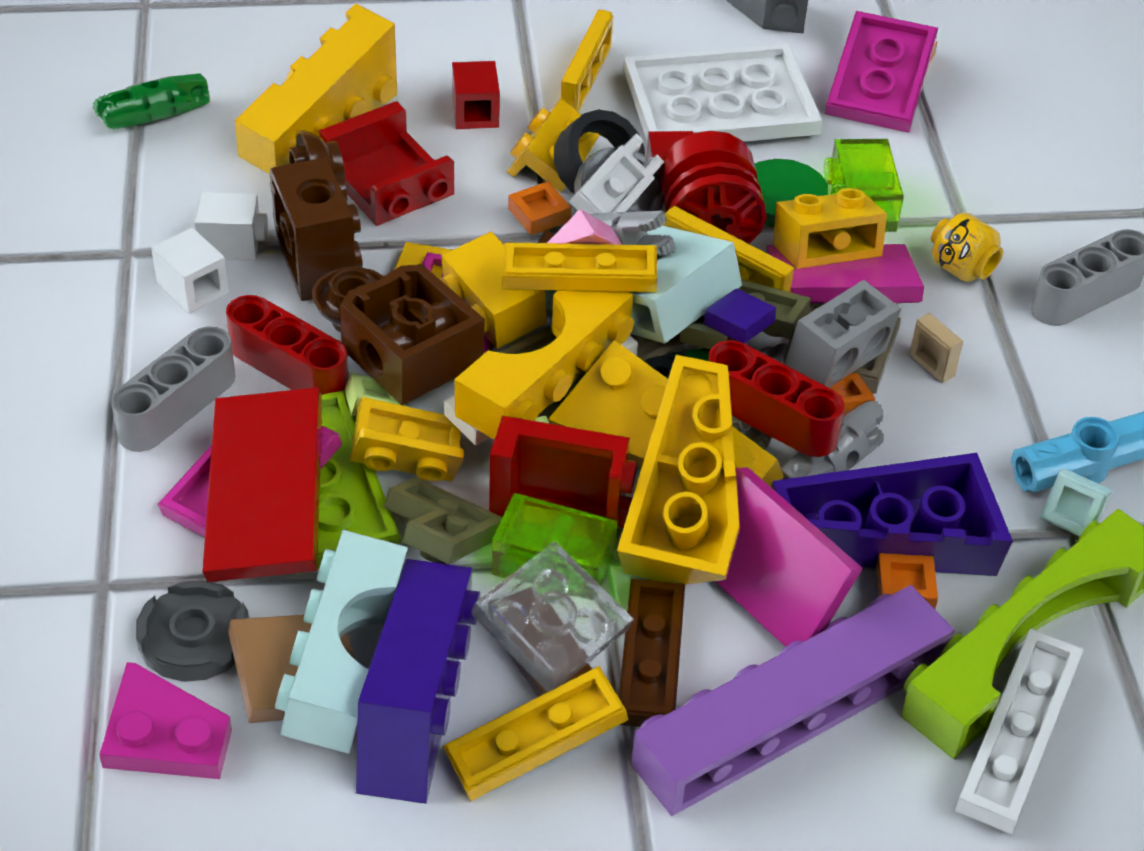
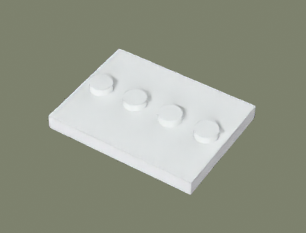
(728, 90)

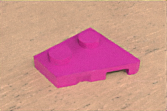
(163, 729)

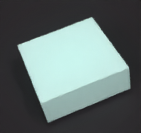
(1075, 502)

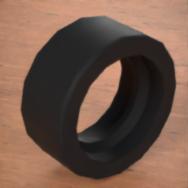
(603, 122)

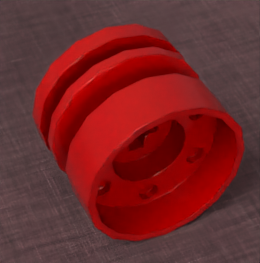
(716, 182)

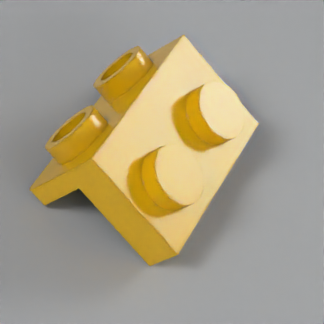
(538, 148)
(406, 440)

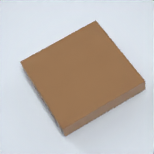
(263, 657)

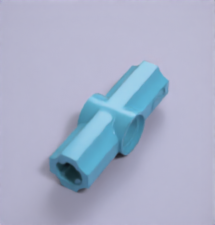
(1087, 451)

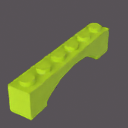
(955, 694)

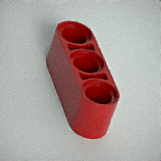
(285, 346)
(780, 400)

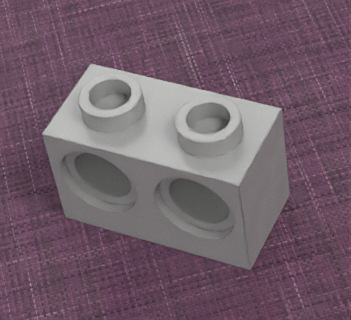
(843, 334)

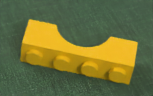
(532, 380)

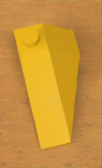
(686, 493)

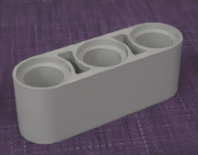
(1089, 278)
(173, 388)

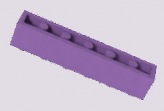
(787, 699)

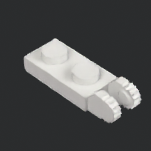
(617, 181)

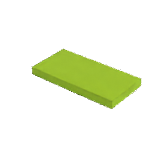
(348, 489)

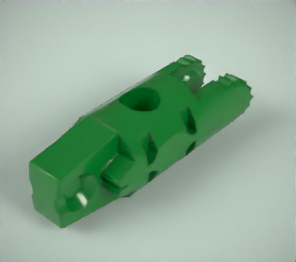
(152, 100)

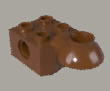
(312, 212)
(401, 326)

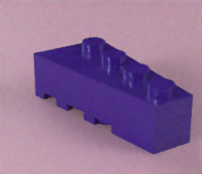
(908, 509)
(412, 680)

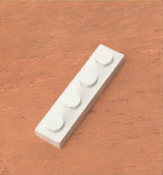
(1019, 731)

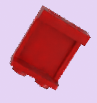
(386, 167)
(561, 467)

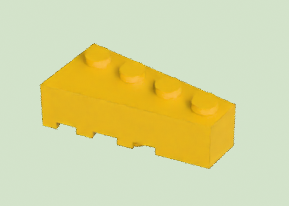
(339, 81)
(624, 398)

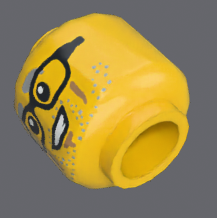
(966, 247)

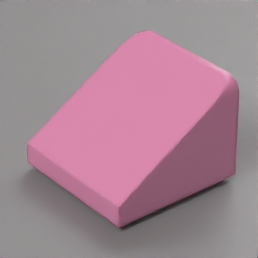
(585, 230)

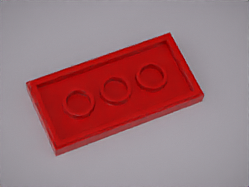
(264, 485)

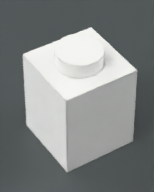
(232, 223)
(190, 270)

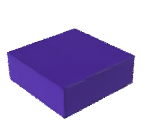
(740, 316)

